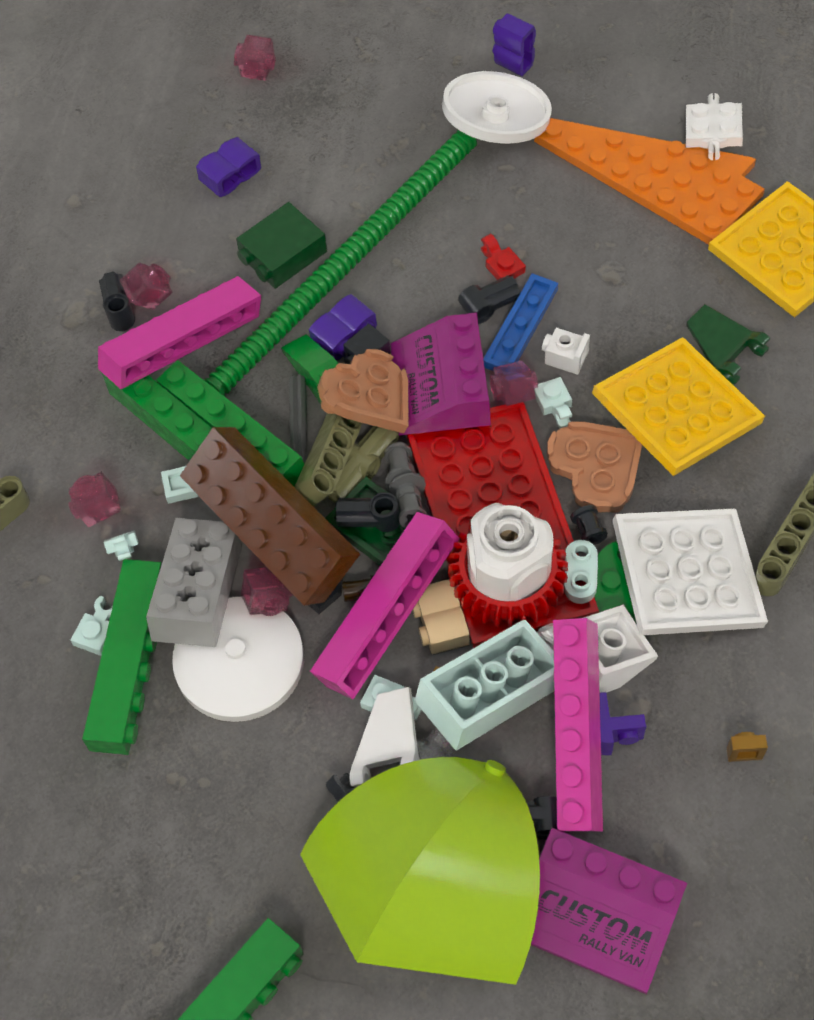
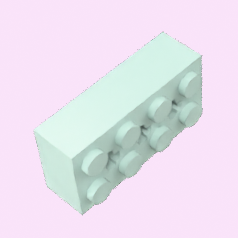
(488, 684)

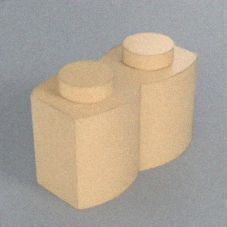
(441, 618)

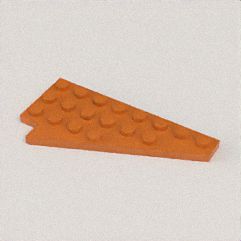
(661, 175)

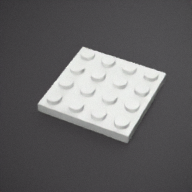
(688, 571)

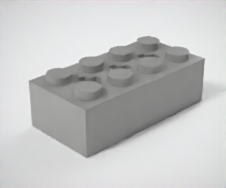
(194, 583)

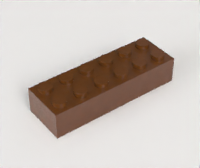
(269, 515)

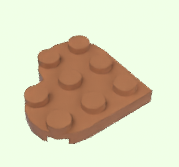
(367, 391)
(598, 461)

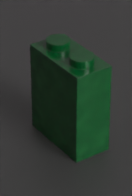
(281, 245)

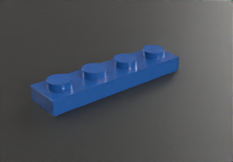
(521, 322)

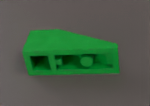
(309, 360)

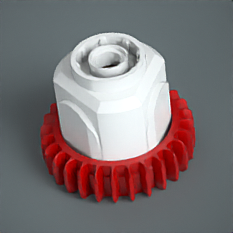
(507, 565)

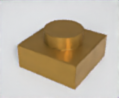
(746, 747)

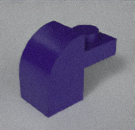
(619, 729)

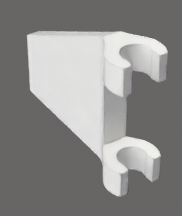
(387, 736)

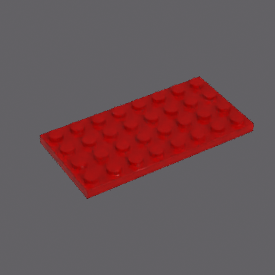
(490, 466)

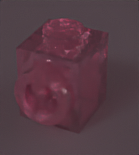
(255, 57)
(147, 285)
(513, 383)
(93, 499)
(264, 592)

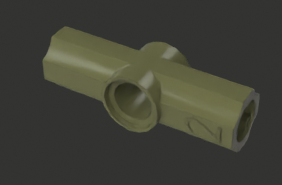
(364, 460)

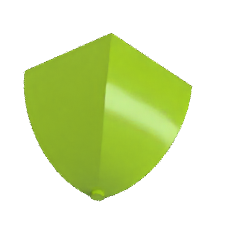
(432, 869)

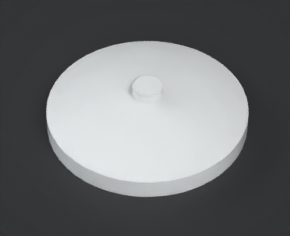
(496, 107)
(247, 671)

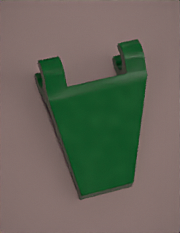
(724, 340)

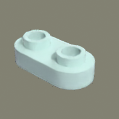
(582, 569)

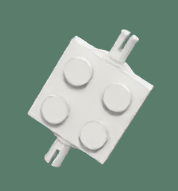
(714, 125)

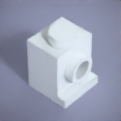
(566, 350)

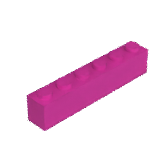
(178, 332)
(384, 605)
(577, 726)

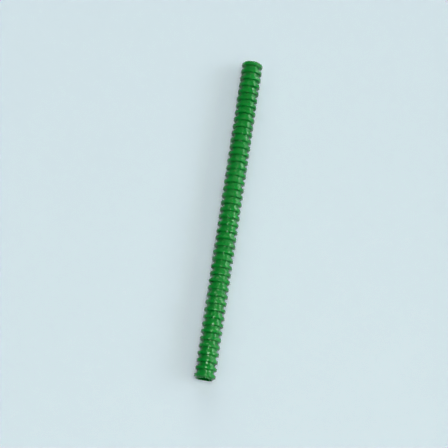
(340, 263)

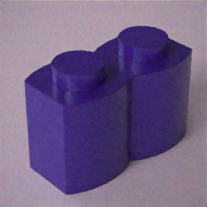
(514, 44)
(228, 166)
(341, 324)

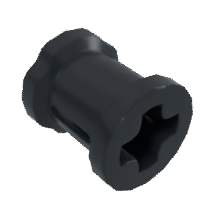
(588, 524)

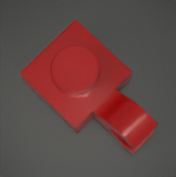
(501, 262)

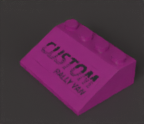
(444, 375)
(604, 910)

